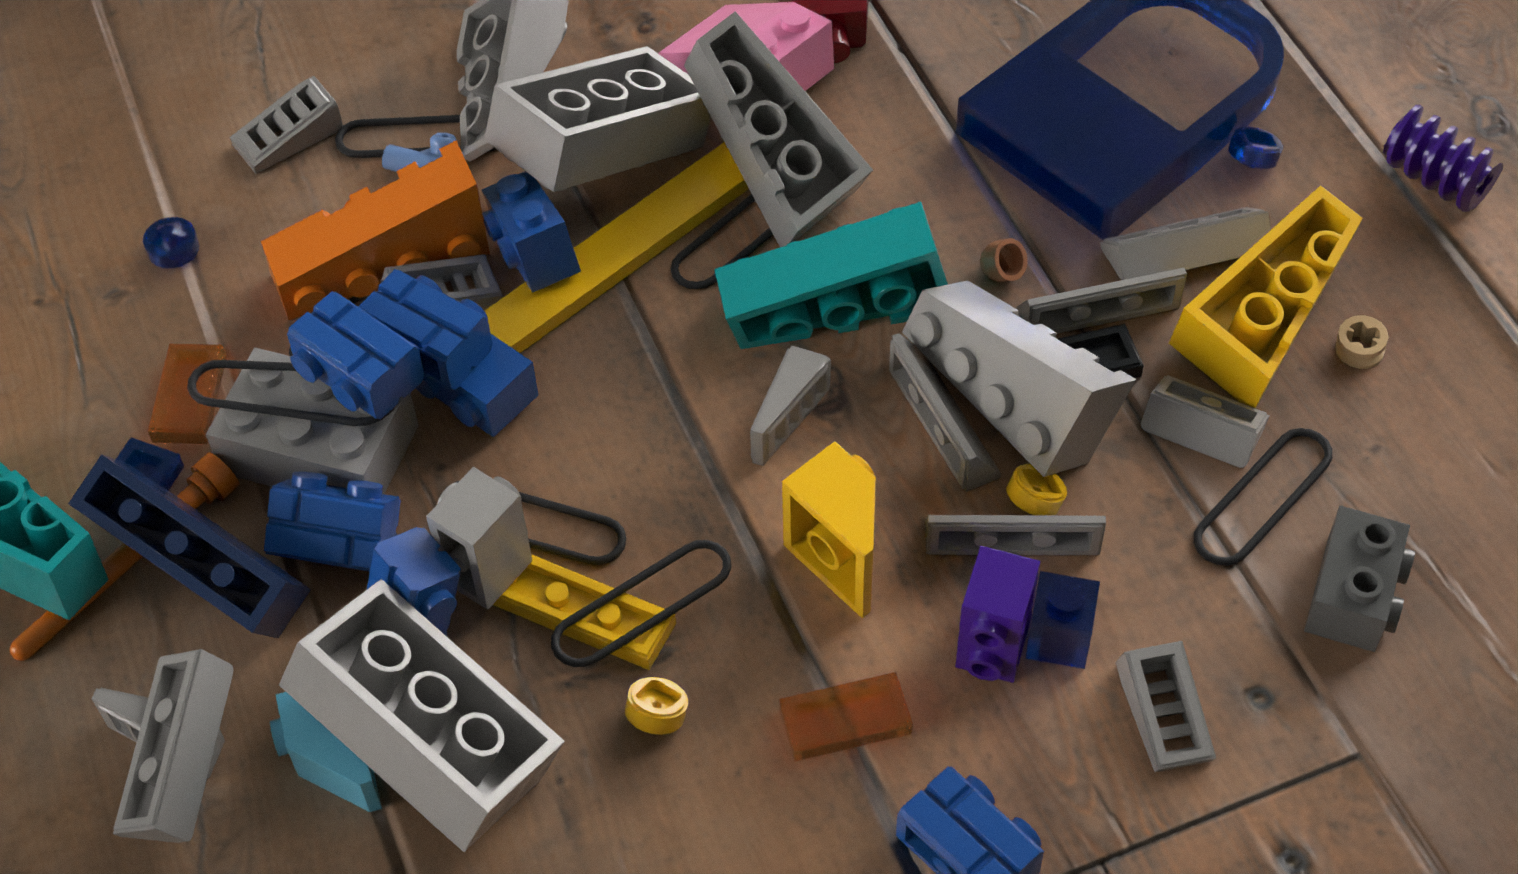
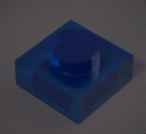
(153, 461)

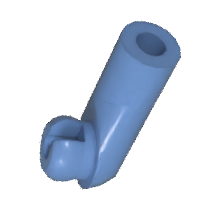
(399, 157)

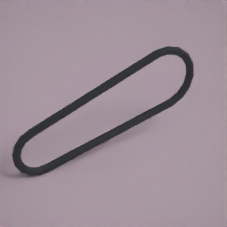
(262, 365)

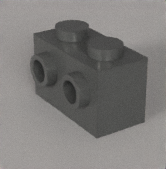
(1359, 579)

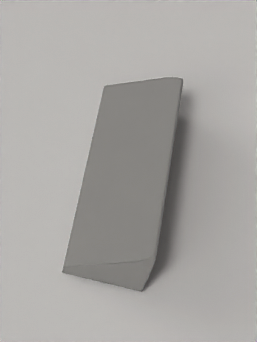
(1186, 243)
(1106, 302)
(941, 415)
(1014, 534)
(174, 748)

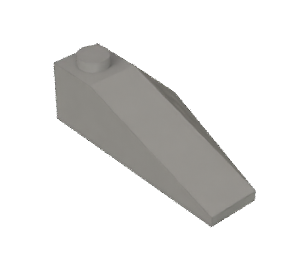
(499, 45)

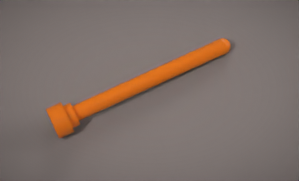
(209, 481)

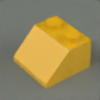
(832, 522)

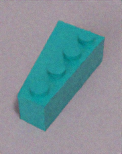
(832, 279)
(44, 550)

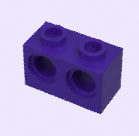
(996, 614)

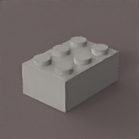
(273, 446)

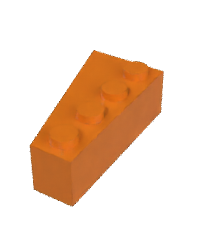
(416, 219)

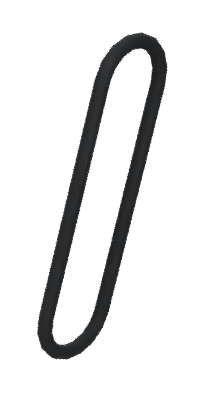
(384, 122)
(705, 236)
(1283, 509)
(594, 560)
(639, 630)

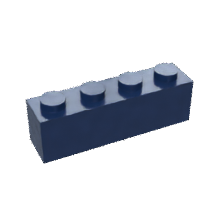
(189, 547)

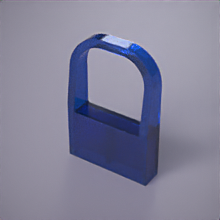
(1089, 141)

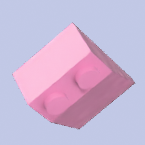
(790, 31)

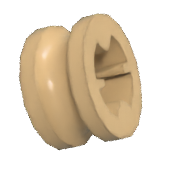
(1369, 331)

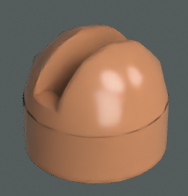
(1004, 260)

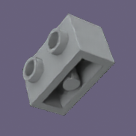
(484, 533)

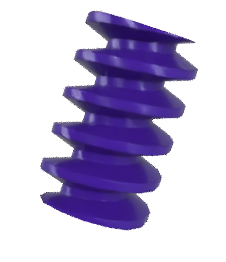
(1440, 160)

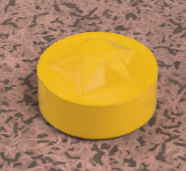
(1036, 493)
(656, 705)

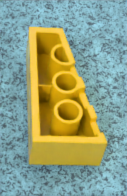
(1258, 305)

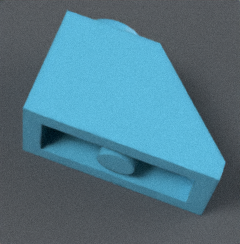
(322, 756)

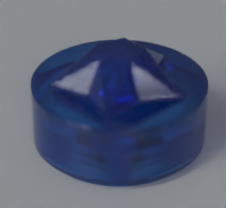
(1255, 147)
(171, 242)

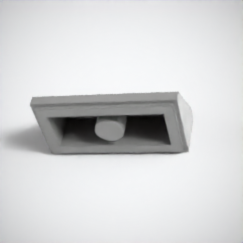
(1204, 421)

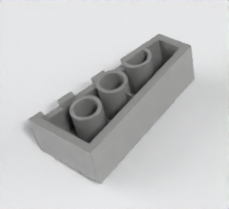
(774, 130)
(1017, 374)

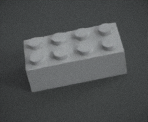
(597, 118)
(420, 713)

